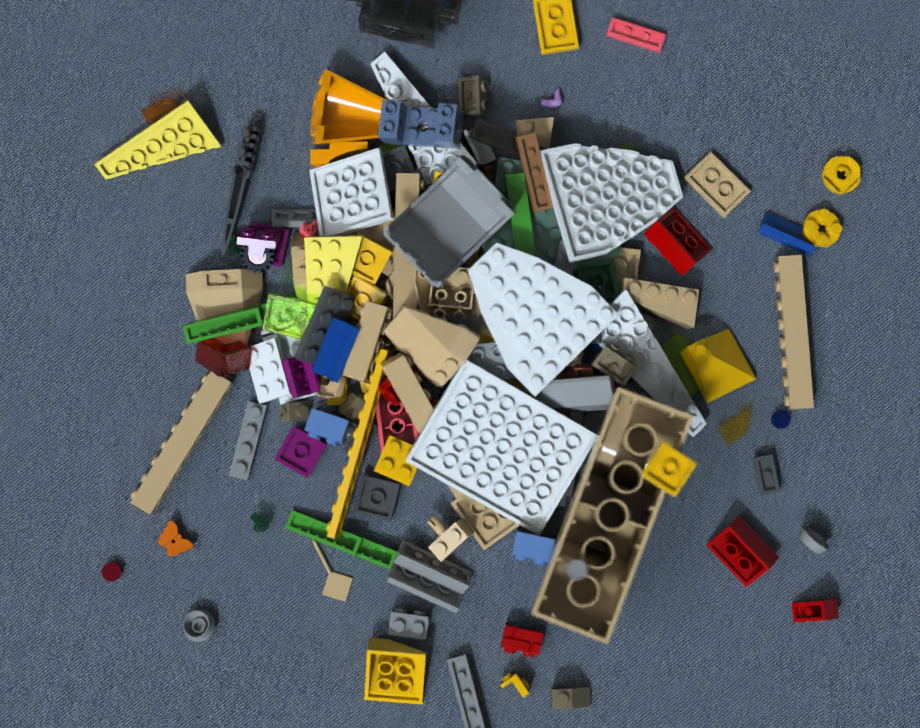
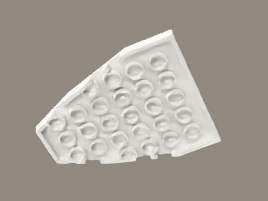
(606, 195)
(536, 313)

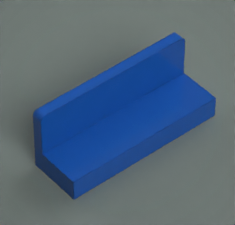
(785, 233)
(335, 349)

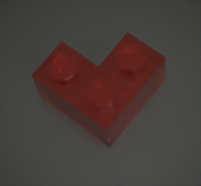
(222, 357)

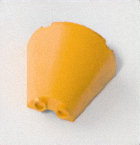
(343, 111)

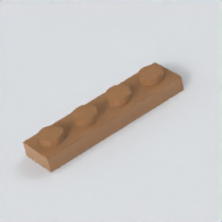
(534, 172)

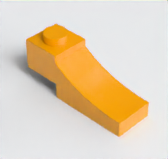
(336, 151)

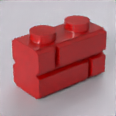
(521, 639)

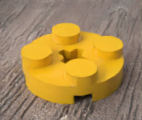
(840, 164)
(811, 227)

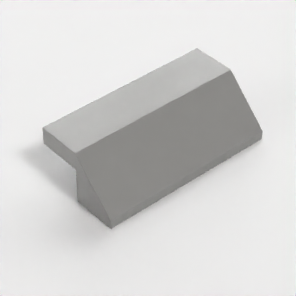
(578, 394)
(428, 577)

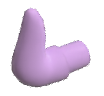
(553, 103)

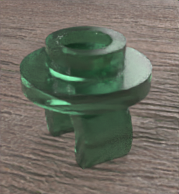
(233, 246)
(261, 524)

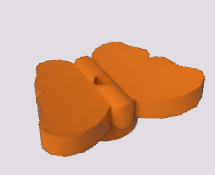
(171, 533)

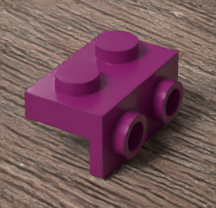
(301, 378)

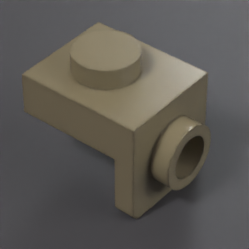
(294, 412)

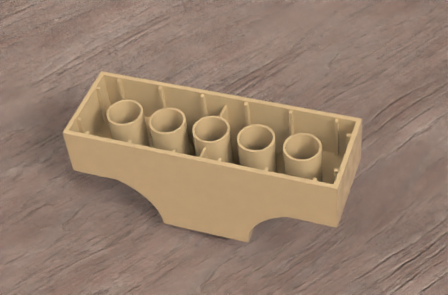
(609, 516)

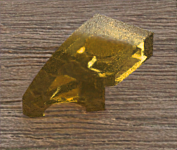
(735, 428)

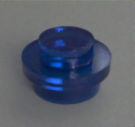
(780, 419)

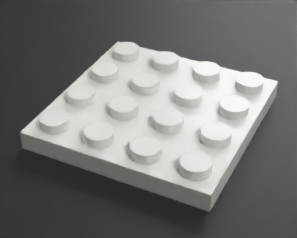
(351, 194)

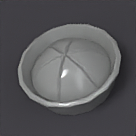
(813, 540)
(198, 625)

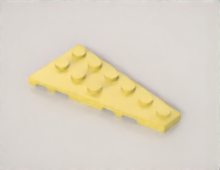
(165, 140)

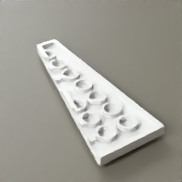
(399, 88)
(653, 369)

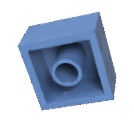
(326, 426)
(532, 547)

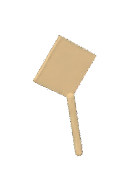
(336, 585)

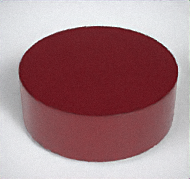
(111, 571)

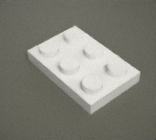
(268, 371)

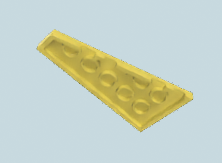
(329, 262)

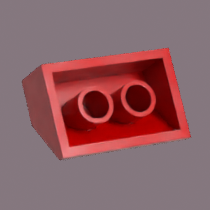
(677, 241)
(742, 551)

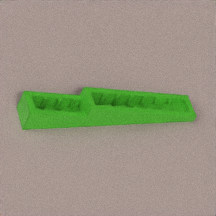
(226, 323)
(347, 542)

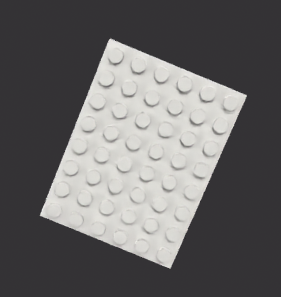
(501, 447)

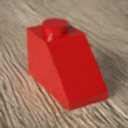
(815, 610)

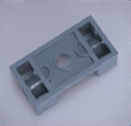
(401, 125)

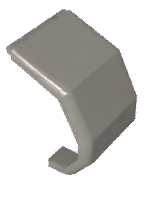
(449, 221)

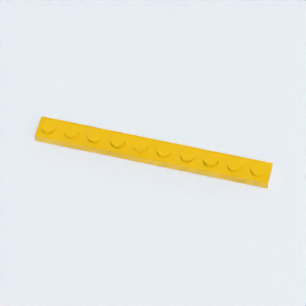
(356, 451)

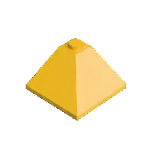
(717, 365)
(394, 672)

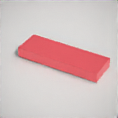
(636, 35)

